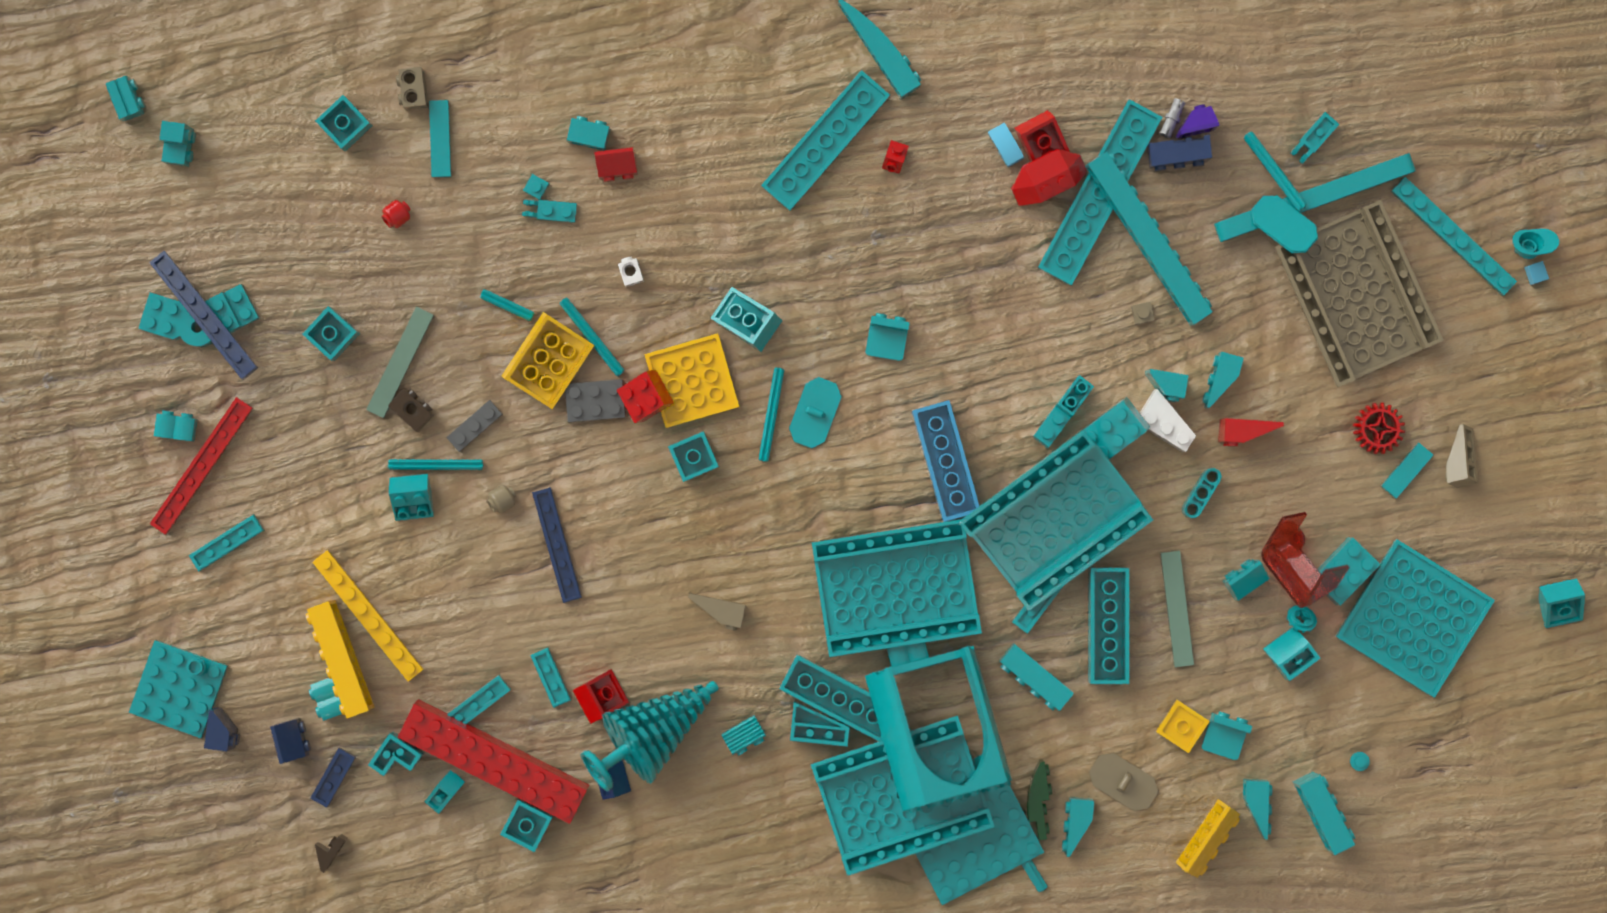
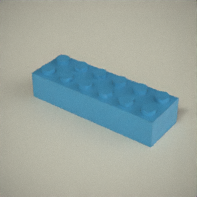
(945, 460)

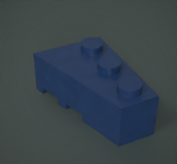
(1179, 153)

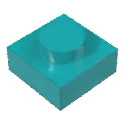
(536, 187)

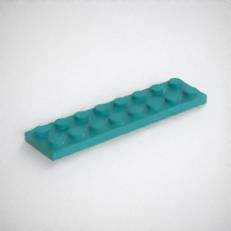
(825, 140)

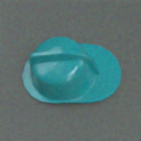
(1534, 242)

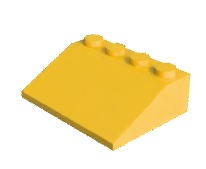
(547, 360)
(1208, 838)

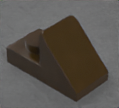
(326, 855)

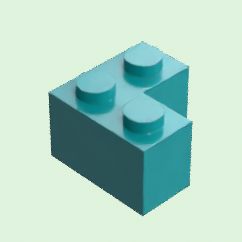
(177, 143)
(394, 751)

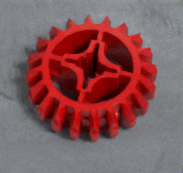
(1380, 419)

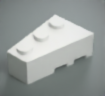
(1166, 422)

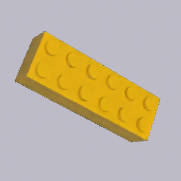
(340, 658)

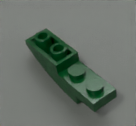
(1037, 792)

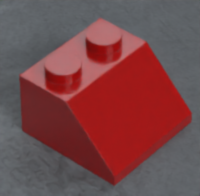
(616, 164)
(600, 696)

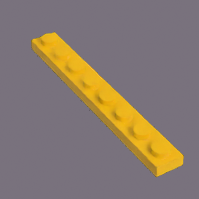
(368, 615)

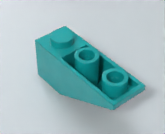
(1225, 373)
(1256, 797)
(1079, 818)

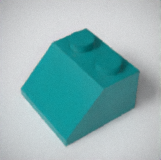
(1169, 384)
(1561, 603)

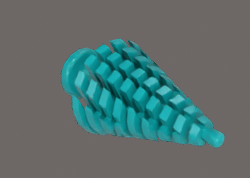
(648, 733)

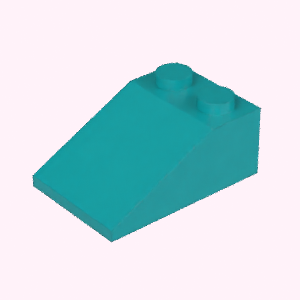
(746, 319)

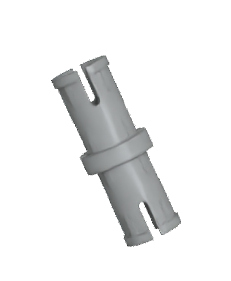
(1172, 118)

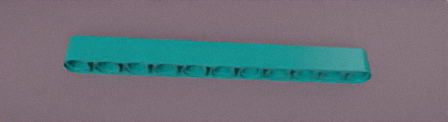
(1326, 193)

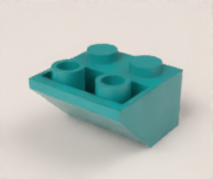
(411, 497)
(1245, 579)
(1291, 653)

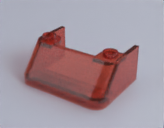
(1293, 568)

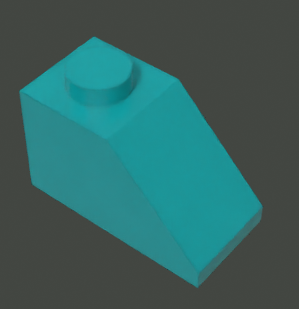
(444, 791)

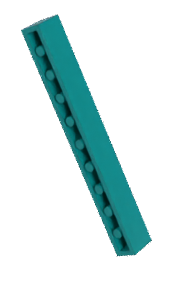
(1148, 238)

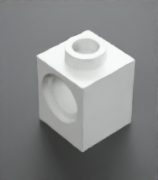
(630, 280)

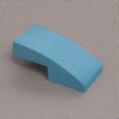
(1006, 145)

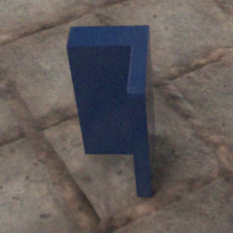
(620, 782)

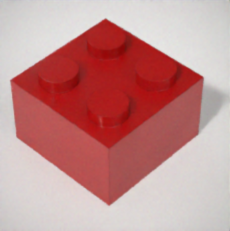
(645, 396)

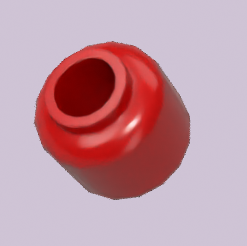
(396, 214)

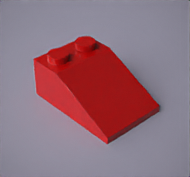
(1041, 135)
(1242, 430)

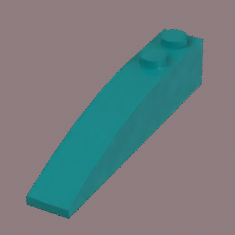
(886, 55)

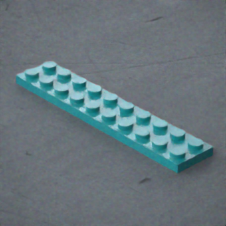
(1090, 207)

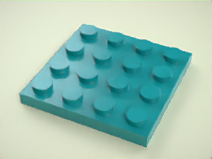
(172, 695)

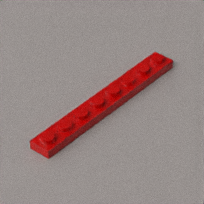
(201, 466)

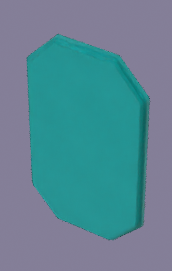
(1284, 224)
(815, 412)

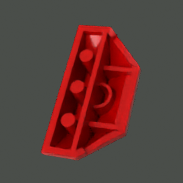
(1048, 176)

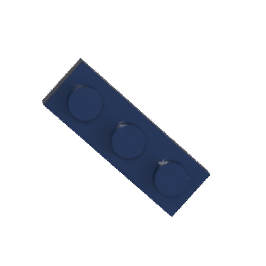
(333, 777)

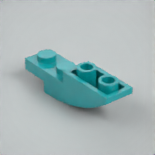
(1063, 411)

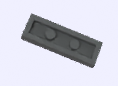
(474, 425)

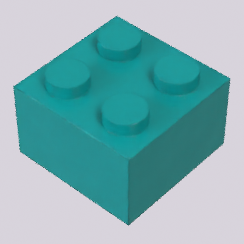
(343, 123)
(331, 333)
(693, 456)
(526, 825)

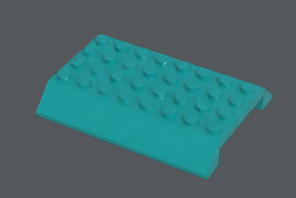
(1057, 519)
(896, 588)
(867, 807)

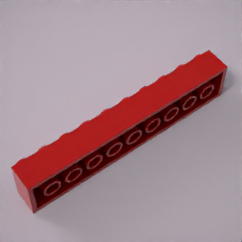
(493, 761)

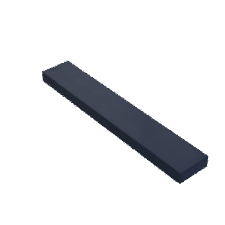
(557, 545)

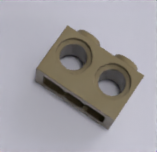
(417, 87)

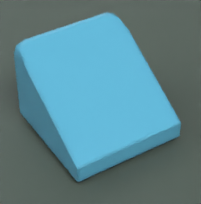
(1536, 273)

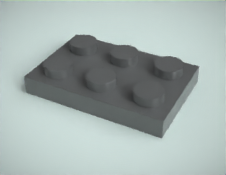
(594, 401)

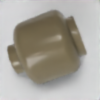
(501, 499)

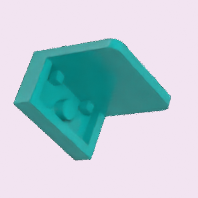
(887, 337)
(1225, 735)

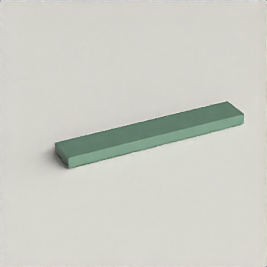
(400, 362)
(1177, 608)

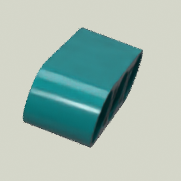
(1209, 487)

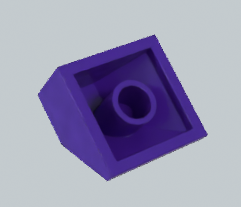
(1198, 121)

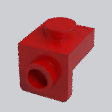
(895, 157)

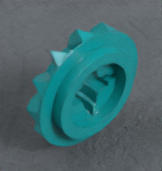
(1305, 614)

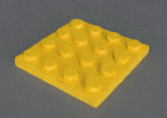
(695, 379)

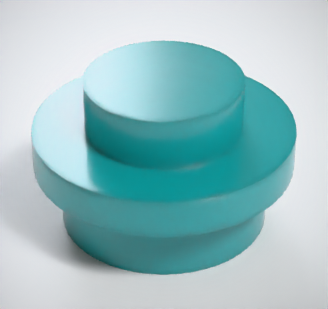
(196, 666)
(1359, 761)

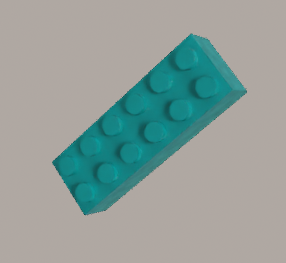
(1108, 625)
(831, 695)

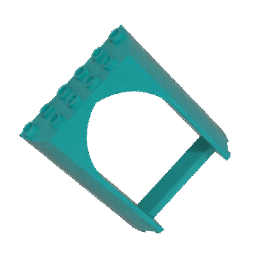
(913, 780)

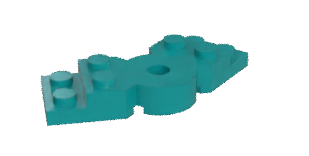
(173, 321)

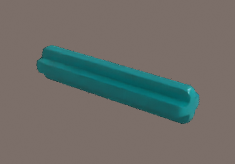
(507, 305)

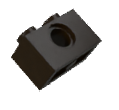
(400, 407)

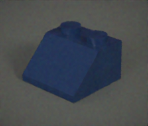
(220, 731)
(290, 740)

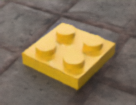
(1182, 726)

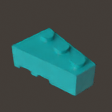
(817, 727)

